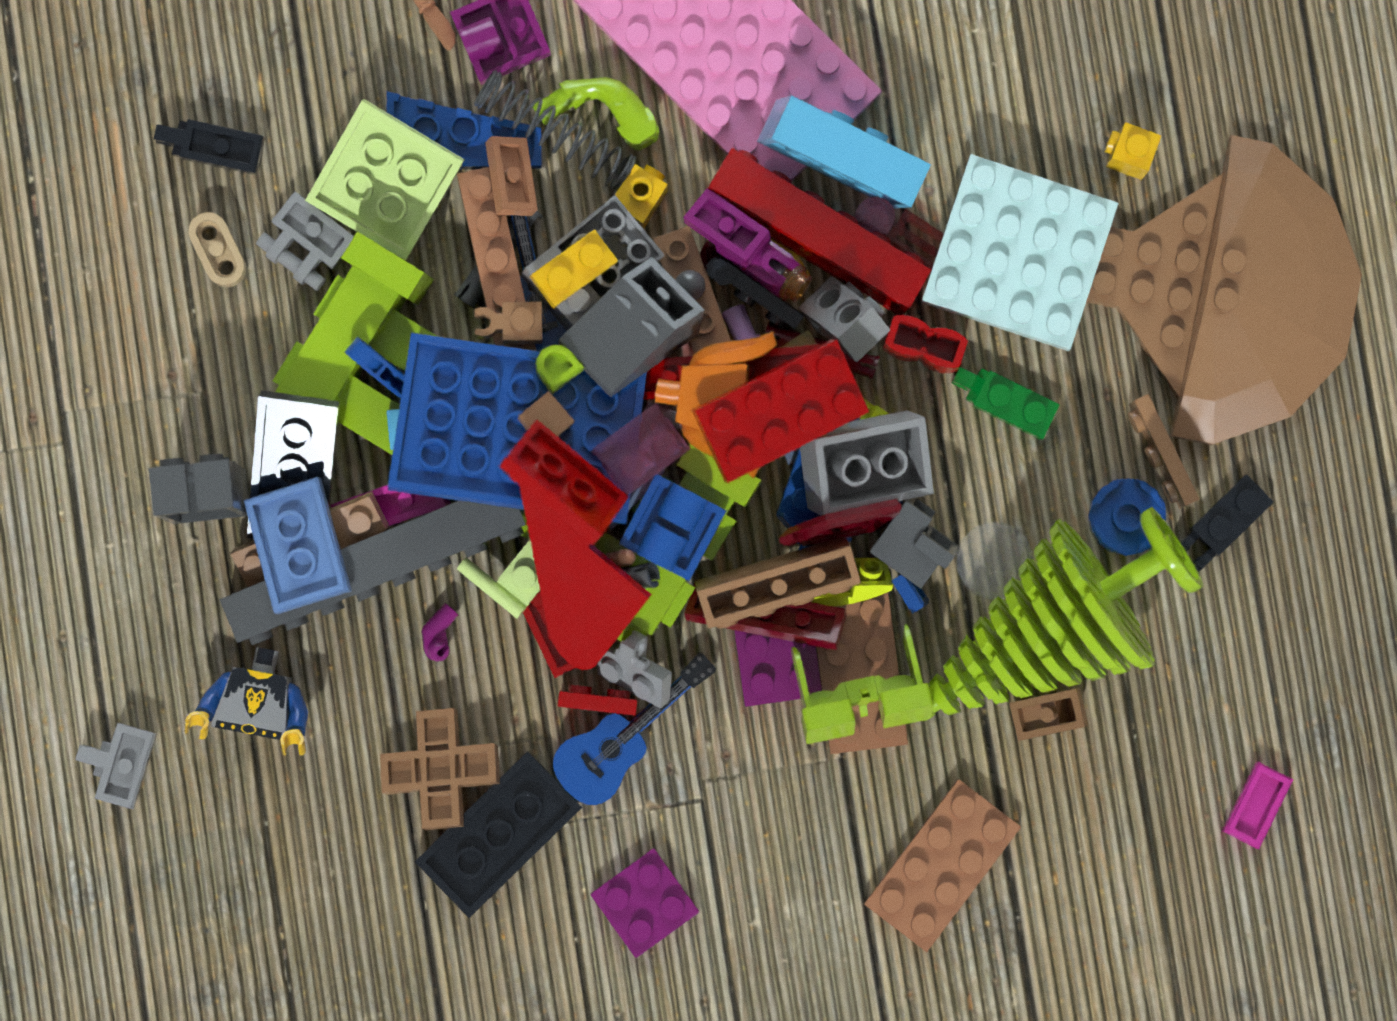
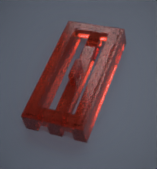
(922, 225)

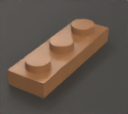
(1162, 452)

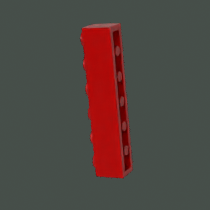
(820, 233)

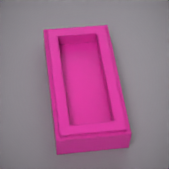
(1257, 805)

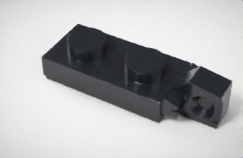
(213, 145)

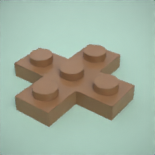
(439, 769)

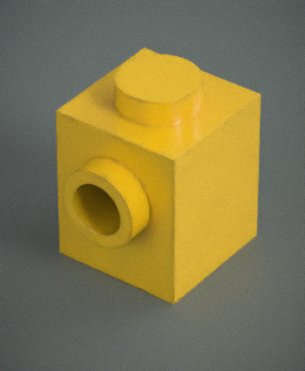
(1132, 150)
(642, 192)

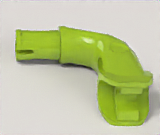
(635, 121)

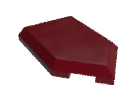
(842, 523)

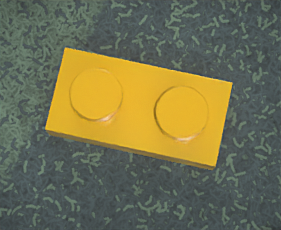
(573, 268)

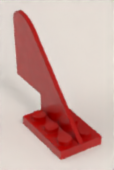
(566, 512)

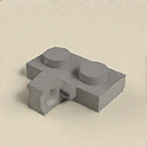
(630, 669)
(120, 764)

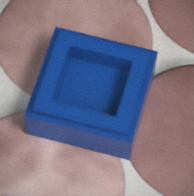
(912, 595)

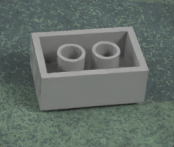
(868, 463)

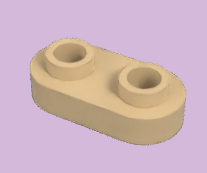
(217, 251)

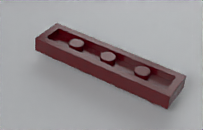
(804, 624)

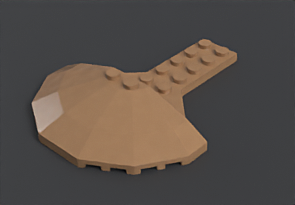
(1237, 293)

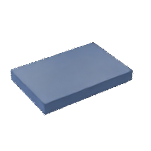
(297, 545)

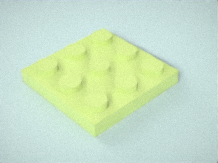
(384, 179)

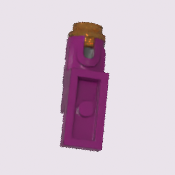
(748, 246)

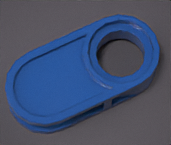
(376, 365)

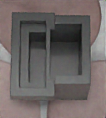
(914, 545)

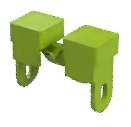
(900, 698)

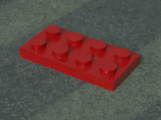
(780, 410)

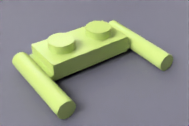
(514, 587)

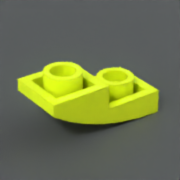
(874, 582)

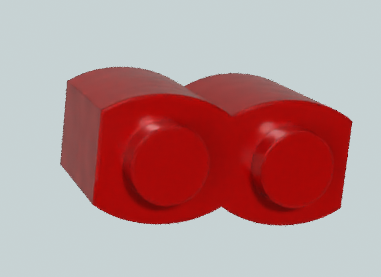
(934, 347)

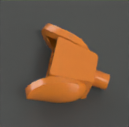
(708, 379)

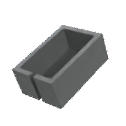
(199, 490)

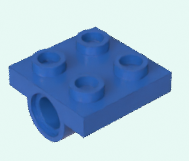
(672, 527)

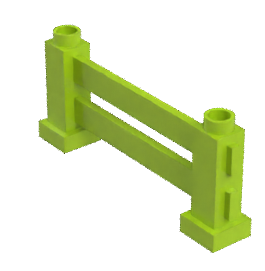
(369, 308)

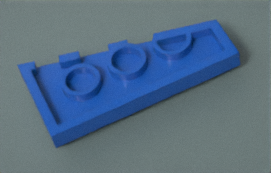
(461, 129)

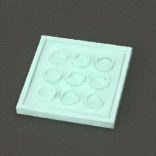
(1019, 252)

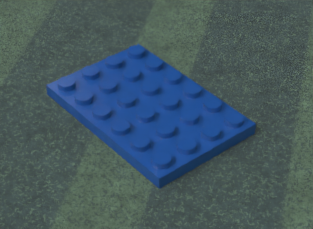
(464, 412)

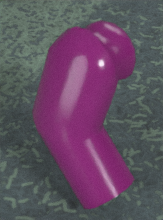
(434, 633)

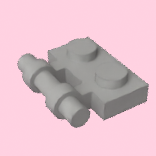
(312, 231)

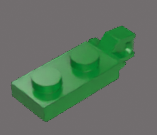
(1007, 401)

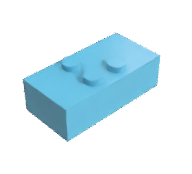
(843, 151)

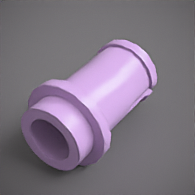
(739, 323)

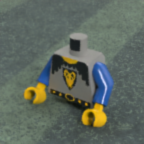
(254, 704)

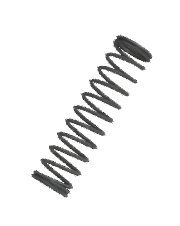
(619, 172)

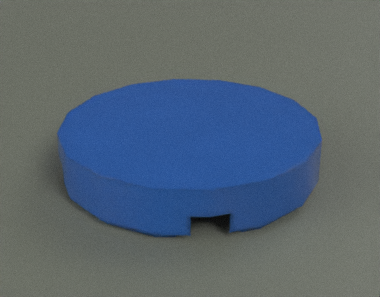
(1117, 512)

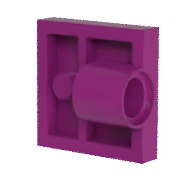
(500, 36)

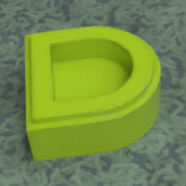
(557, 367)

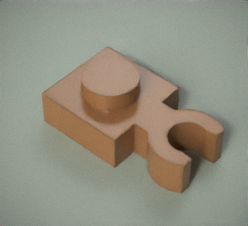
(518, 322)

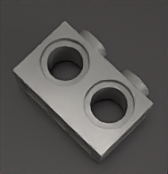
(844, 315)

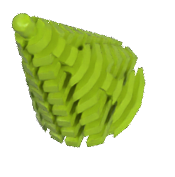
(1061, 621)

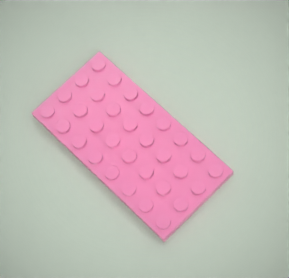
(732, 63)

